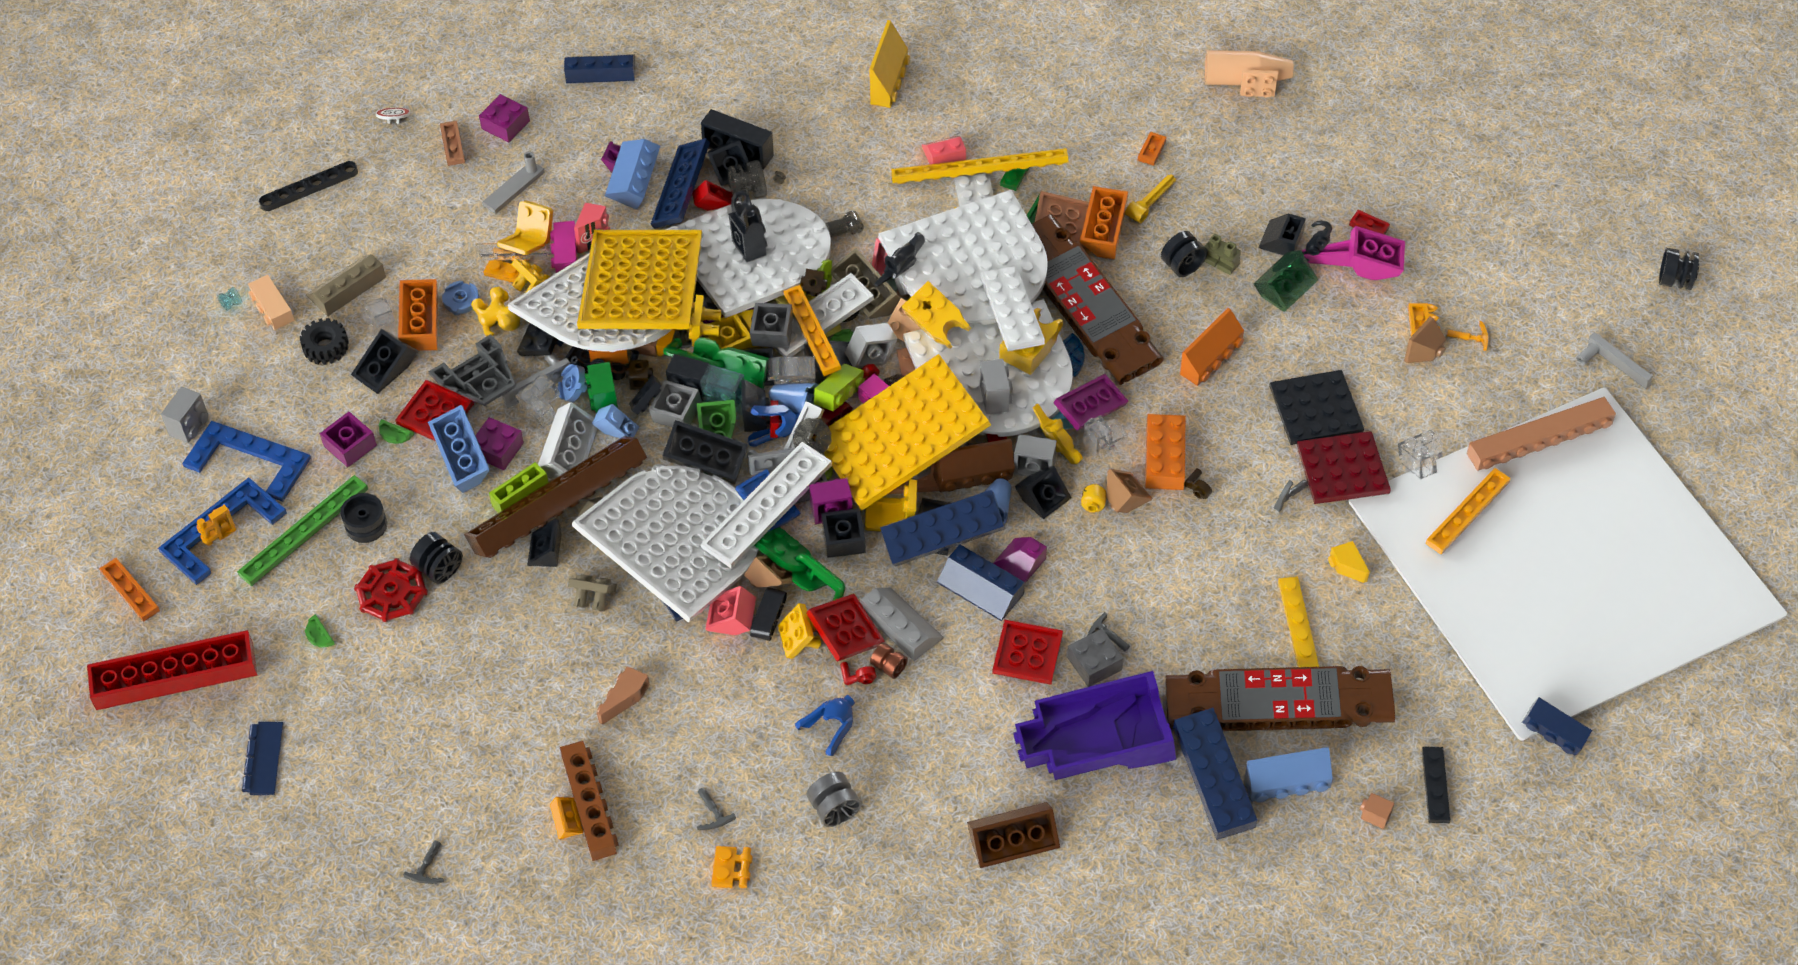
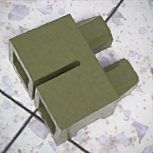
(1222, 254)

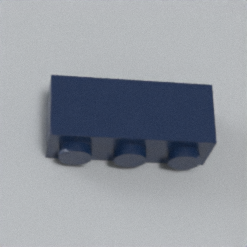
(1556, 726)

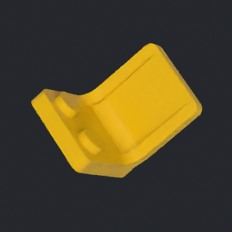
(532, 229)
(891, 510)

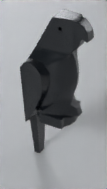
(901, 259)

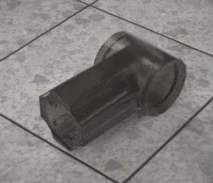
(849, 223)

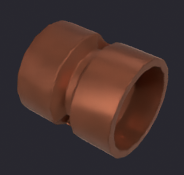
(888, 660)

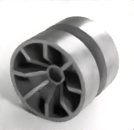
(833, 799)

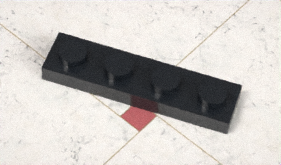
(1435, 785)

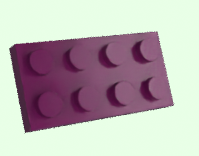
(1090, 400)

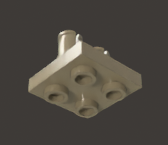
(585, 583)

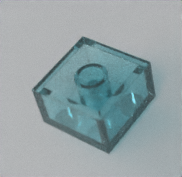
(722, 385)

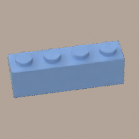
(632, 172)
(460, 449)
(1288, 774)

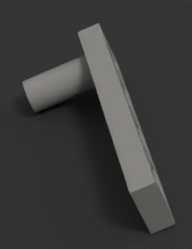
(514, 185)
(1599, 345)
(553, 372)
(769, 460)

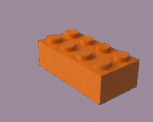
(1165, 452)

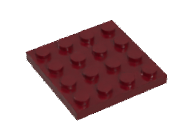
(1343, 467)

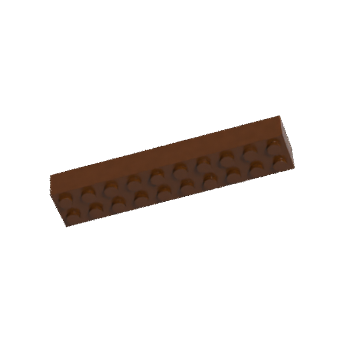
(555, 497)

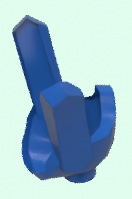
(789, 420)
(832, 709)

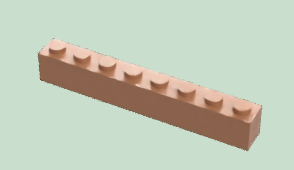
(1541, 433)

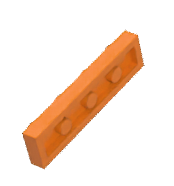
(129, 589)

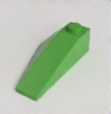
(717, 417)

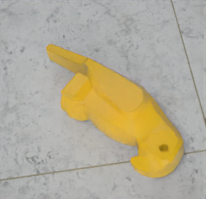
(1054, 430)

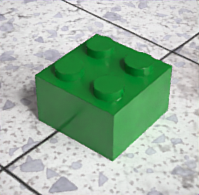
(601, 386)

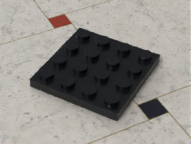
(1316, 406)

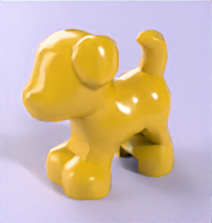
(495, 312)

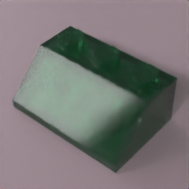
(1286, 280)

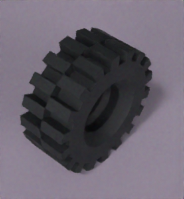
(321, 331)

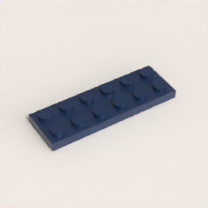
(680, 183)

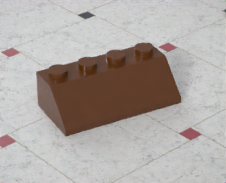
(975, 465)
(1014, 834)

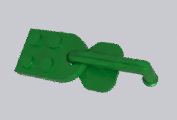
(707, 350)
(794, 557)

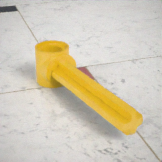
(1139, 210)

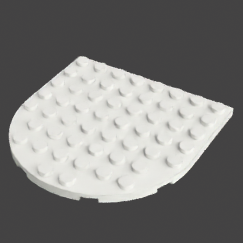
(794, 241)
(971, 241)
(556, 308)
(983, 343)
(656, 534)

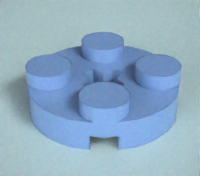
(456, 305)
(572, 383)

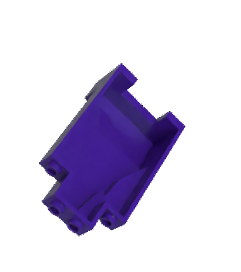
(1098, 728)

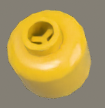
(1093, 498)

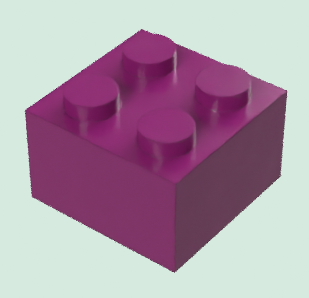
(504, 118)
(348, 439)
(499, 442)
(829, 497)

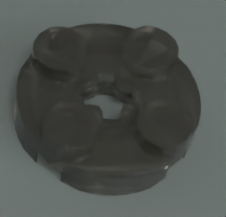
(814, 426)

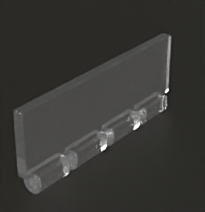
(488, 251)

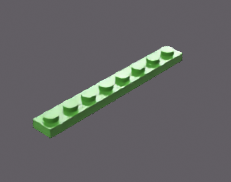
(300, 532)

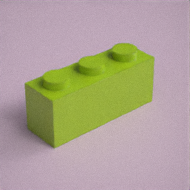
(838, 387)
(518, 487)

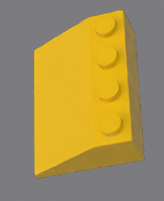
(888, 67)

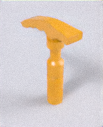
(1467, 336)

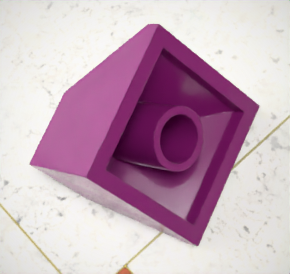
(1022, 557)

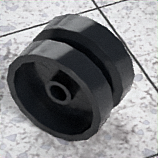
(1183, 253)
(363, 517)

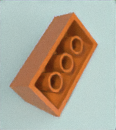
(1104, 221)
(418, 313)
(1212, 348)

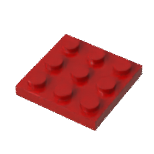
(427, 404)
(845, 627)
(1027, 652)

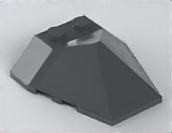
(481, 376)

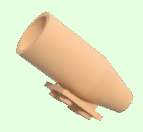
(1251, 70)

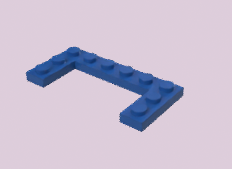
(291, 460)
(178, 546)

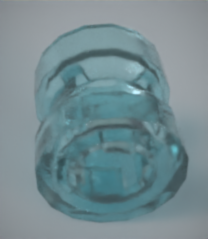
(229, 298)

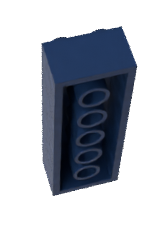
(942, 528)
(1215, 774)

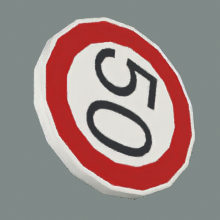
(393, 113)

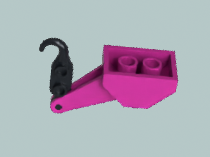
(1368, 252)

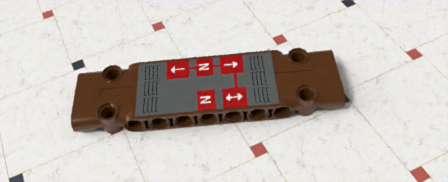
(1094, 306)
(1284, 697)

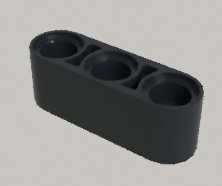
(767, 614)

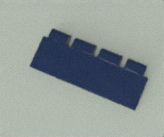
(262, 758)

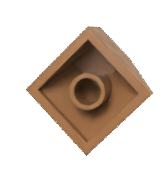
(1425, 343)
(1125, 491)
(766, 573)

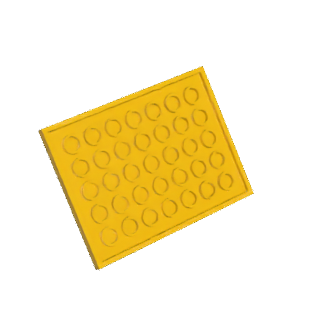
(640, 279)
(903, 431)

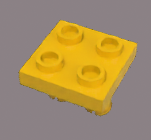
(528, 272)
(700, 314)
(797, 632)

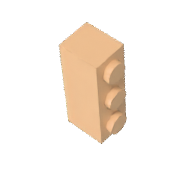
(270, 302)

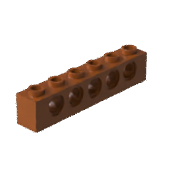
(598, 846)

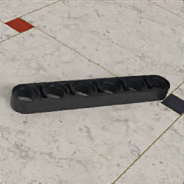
(307, 183)

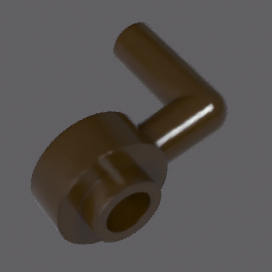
(1200, 487)

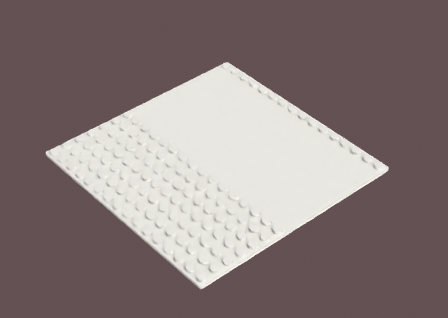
(1575, 573)

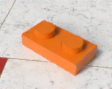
(1152, 148)

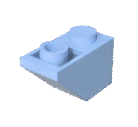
(614, 422)

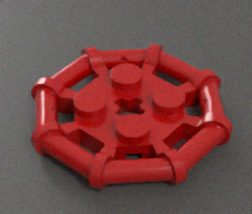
(394, 598)

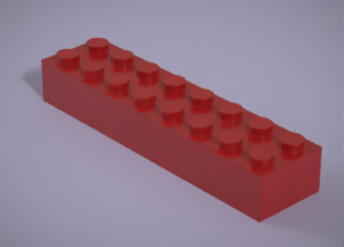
(171, 670)

